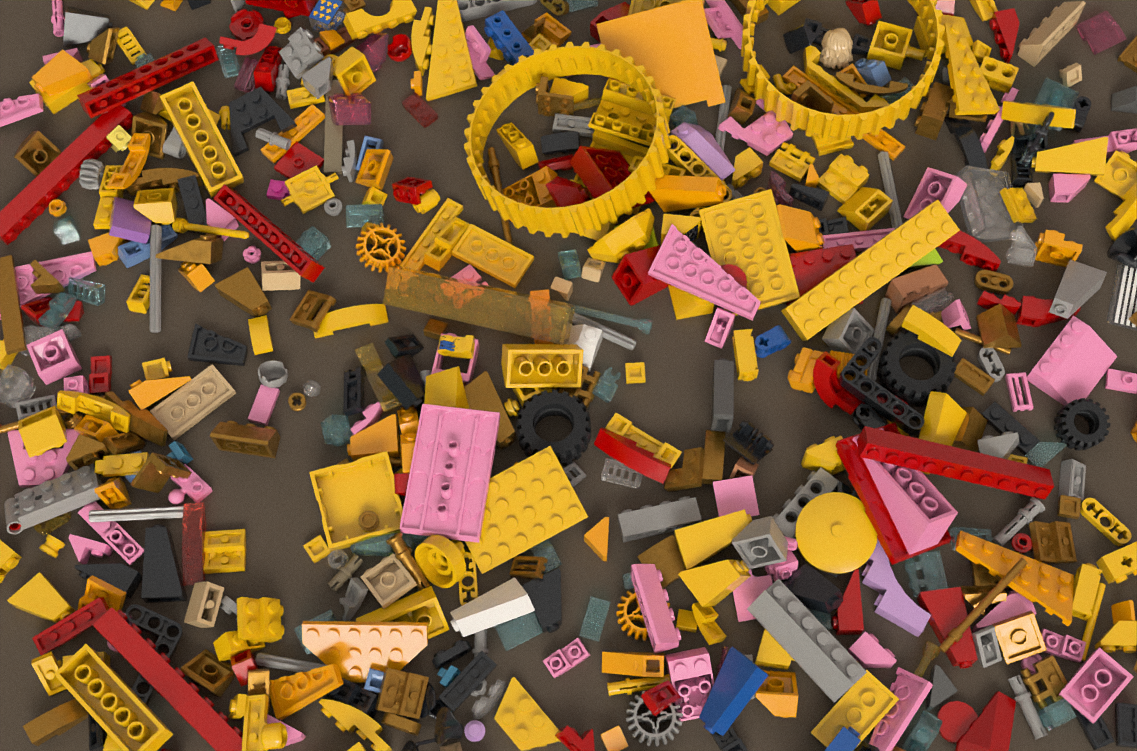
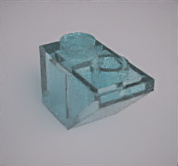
(922, 733)

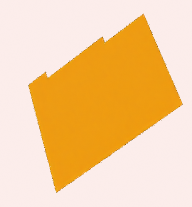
(672, 47)

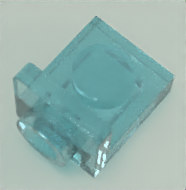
(569, 264)

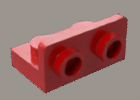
(409, 189)

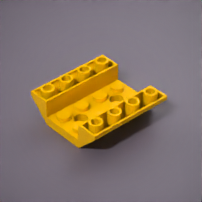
(630, 112)

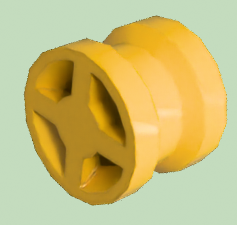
(52, 546)

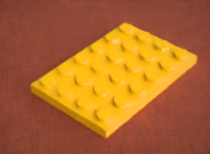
(751, 237)
(525, 509)

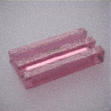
(237, 85)

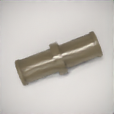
(345, 573)

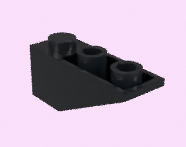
(114, 574)

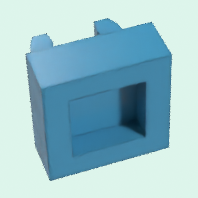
(179, 452)
(448, 676)

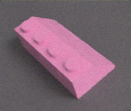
(654, 607)

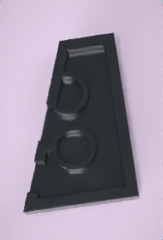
(213, 348)

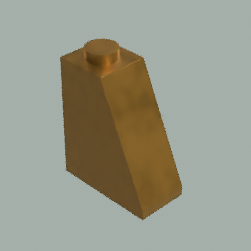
(244, 293)

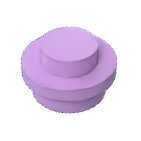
(474, 731)

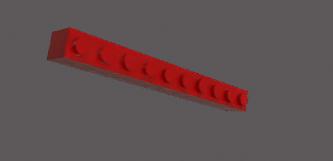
(60, 173)
(954, 463)
(168, 681)

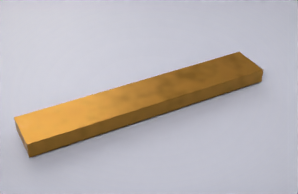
(11, 308)

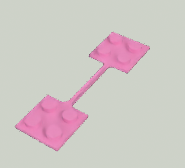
(730, 497)

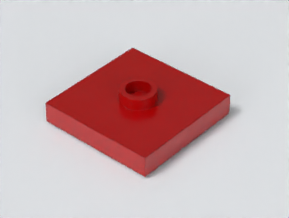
(297, 160)

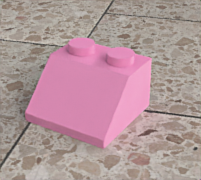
(54, 357)

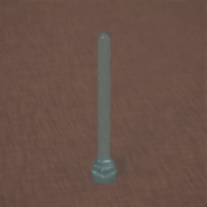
(643, 325)

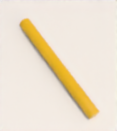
(1092, 620)

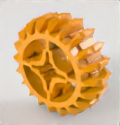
(373, 233)
(635, 616)

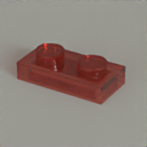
(420, 110)

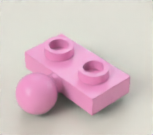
(193, 487)

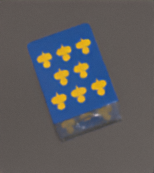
(326, 15)

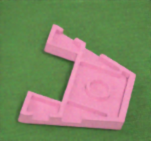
(763, 134)
(39, 468)

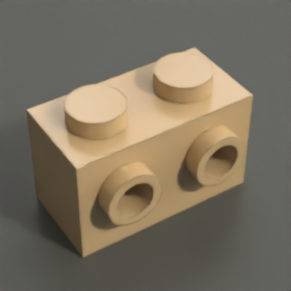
(278, 276)
(204, 604)

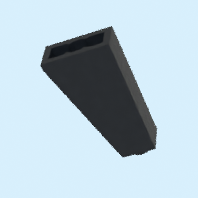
(161, 569)

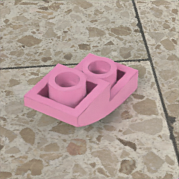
(371, 416)
(1063, 646)
(566, 658)

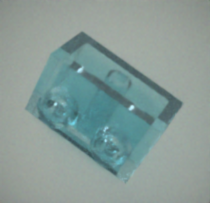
(314, 242)

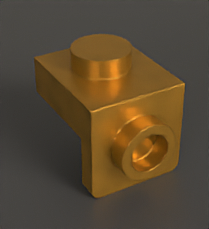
(353, 5)

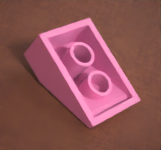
(936, 186)
(1095, 685)

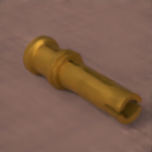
(403, 553)

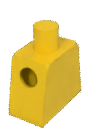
(772, 654)

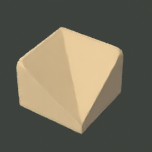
(563, 286)

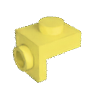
(119, 139)

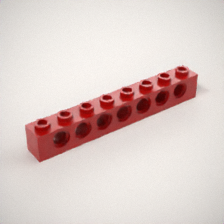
(147, 77)
(269, 233)

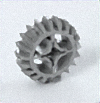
(644, 718)

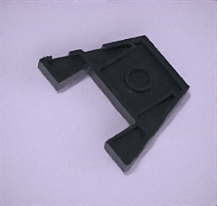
(251, 112)

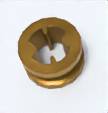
(291, 402)

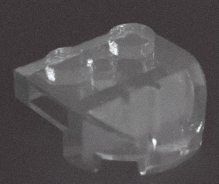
(15, 386)

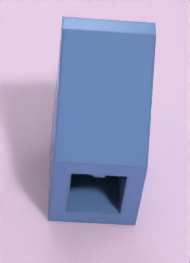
(873, 71)

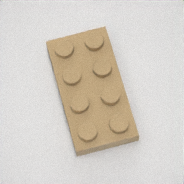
(193, 402)

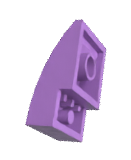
(128, 222)

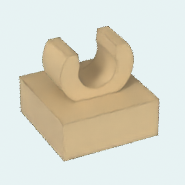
(1071, 74)

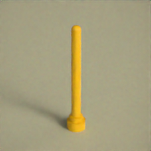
(182, 225)

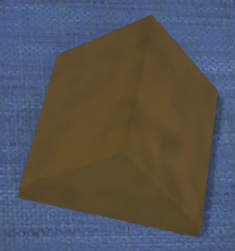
(998, 328)
(970, 430)
(86, 452)
(209, 672)

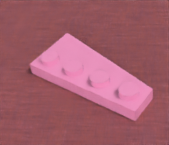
(911, 693)

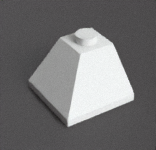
(588, 339)

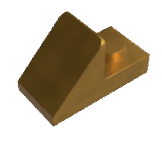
(45, 281)
(976, 594)

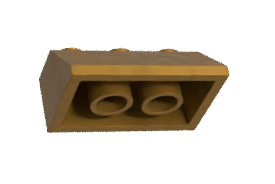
(246, 439)

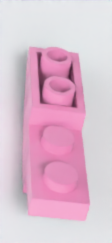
(1118, 140)
(113, 535)

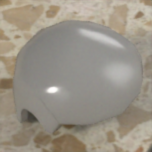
(272, 374)

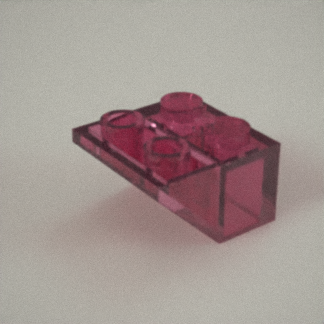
(350, 109)

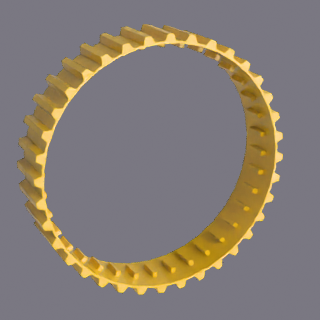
(560, 63)
(833, 124)

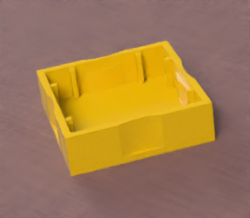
(352, 489)

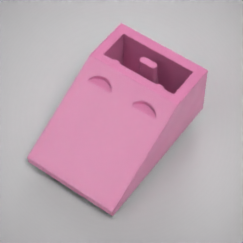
(692, 678)

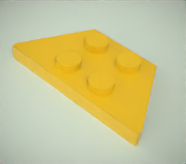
(524, 719)

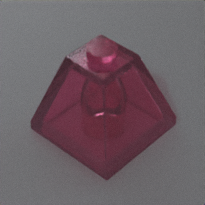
(375, 50)

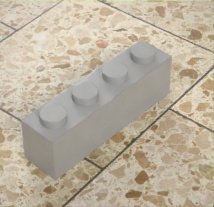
(658, 519)

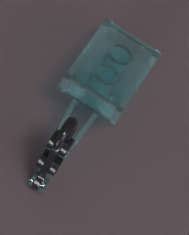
(1050, 94)

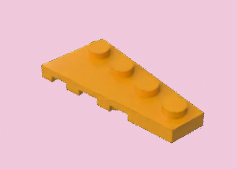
(298, 690)

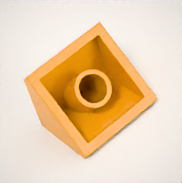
(375, 168)

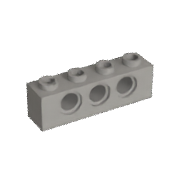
(821, 480)

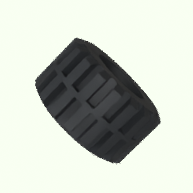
(1095, 417)

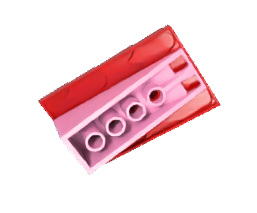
(898, 502)

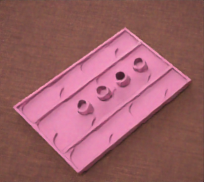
(450, 473)

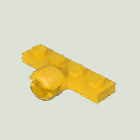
(257, 733)

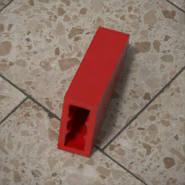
(946, 613)

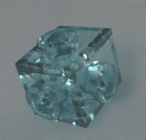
(336, 430)

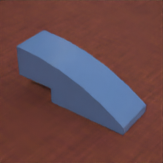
(136, 252)

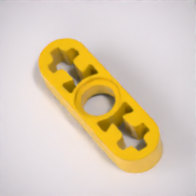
(1112, 536)
(472, 566)

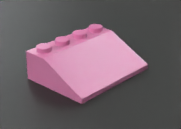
(1072, 363)

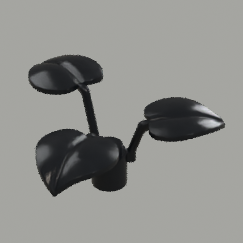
(446, 724)

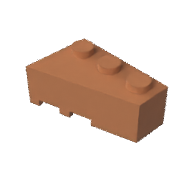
(915, 286)

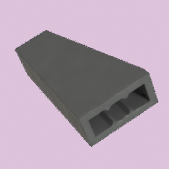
(722, 395)

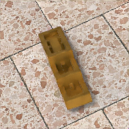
(141, 421)

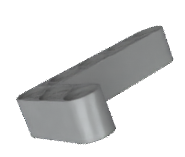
(481, 8)

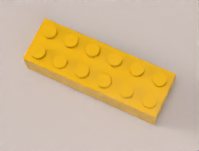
(201, 138)
(112, 702)

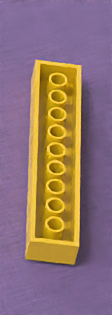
(870, 270)

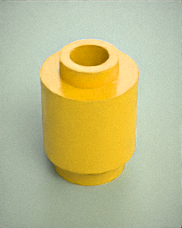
(428, 201)

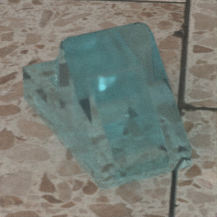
(66, 230)

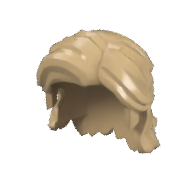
(836, 48)

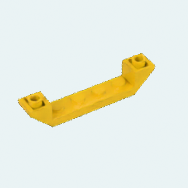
(811, 58)

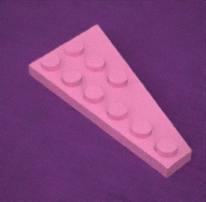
(61, 268)

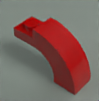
(257, 43)
(828, 385)

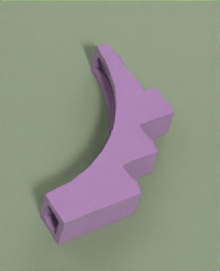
(894, 602)

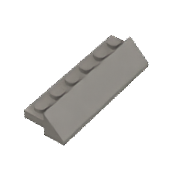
(806, 640)

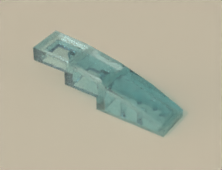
(378, 547)

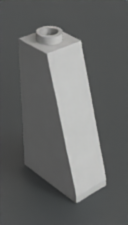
(1076, 288)

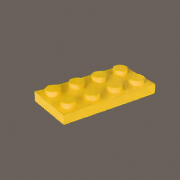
(492, 255)
(859, 707)

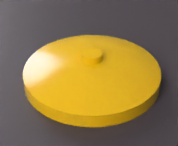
(835, 533)

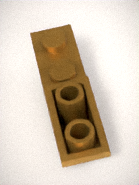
(160, 179)

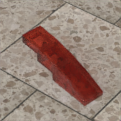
(193, 543)

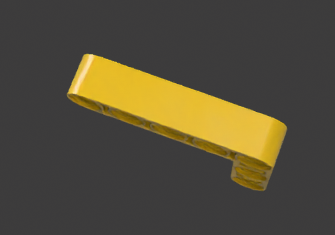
(693, 163)

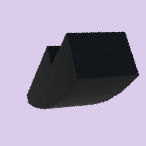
(357, 697)

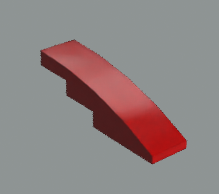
(632, 456)

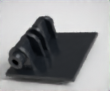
(749, 445)

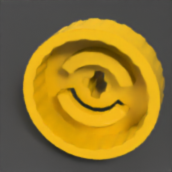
(441, 560)

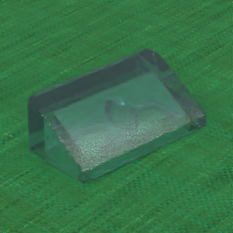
(360, 214)

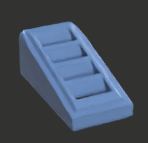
(366, 142)

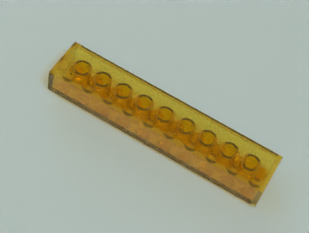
(479, 304)

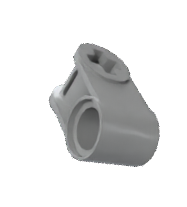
(173, 145)

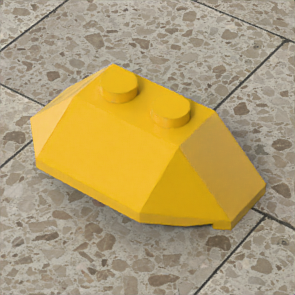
(624, 239)

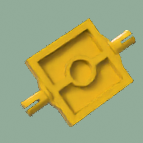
(309, 189)

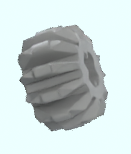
(91, 174)

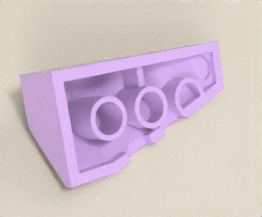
(705, 147)

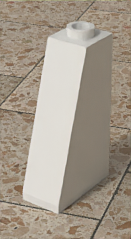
(492, 608)

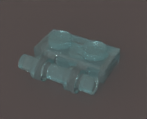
(932, 572)

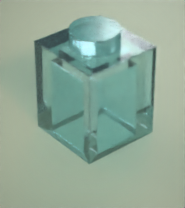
(1056, 714)

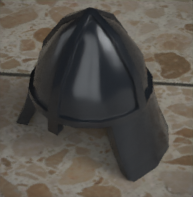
(1125, 248)

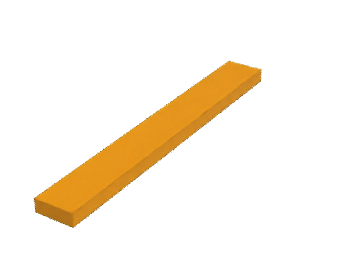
(881, 142)

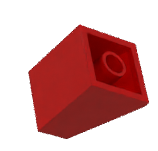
(633, 276)

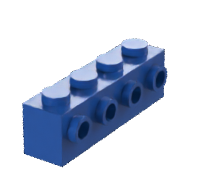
(507, 37)

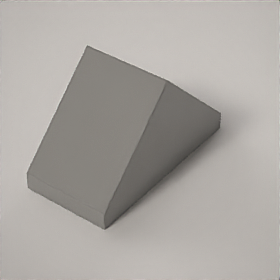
(987, 646)

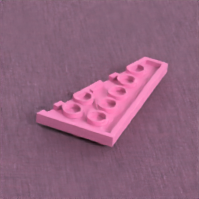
(695, 272)

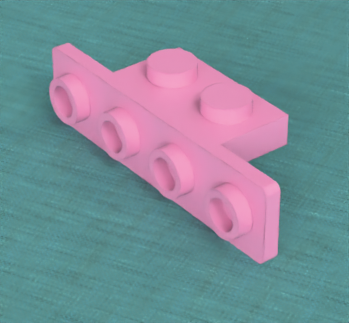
(723, 21)
(479, 53)

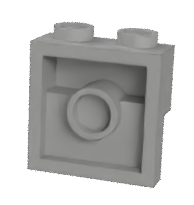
(301, 52)

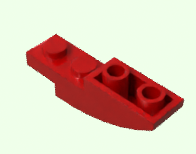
(972, 251)

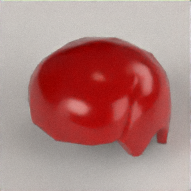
(400, 48)

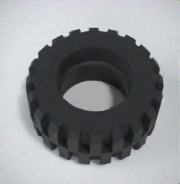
(905, 387)
(554, 405)

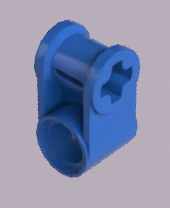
(771, 341)

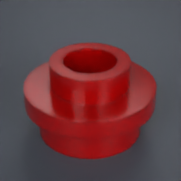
(1017, 546)

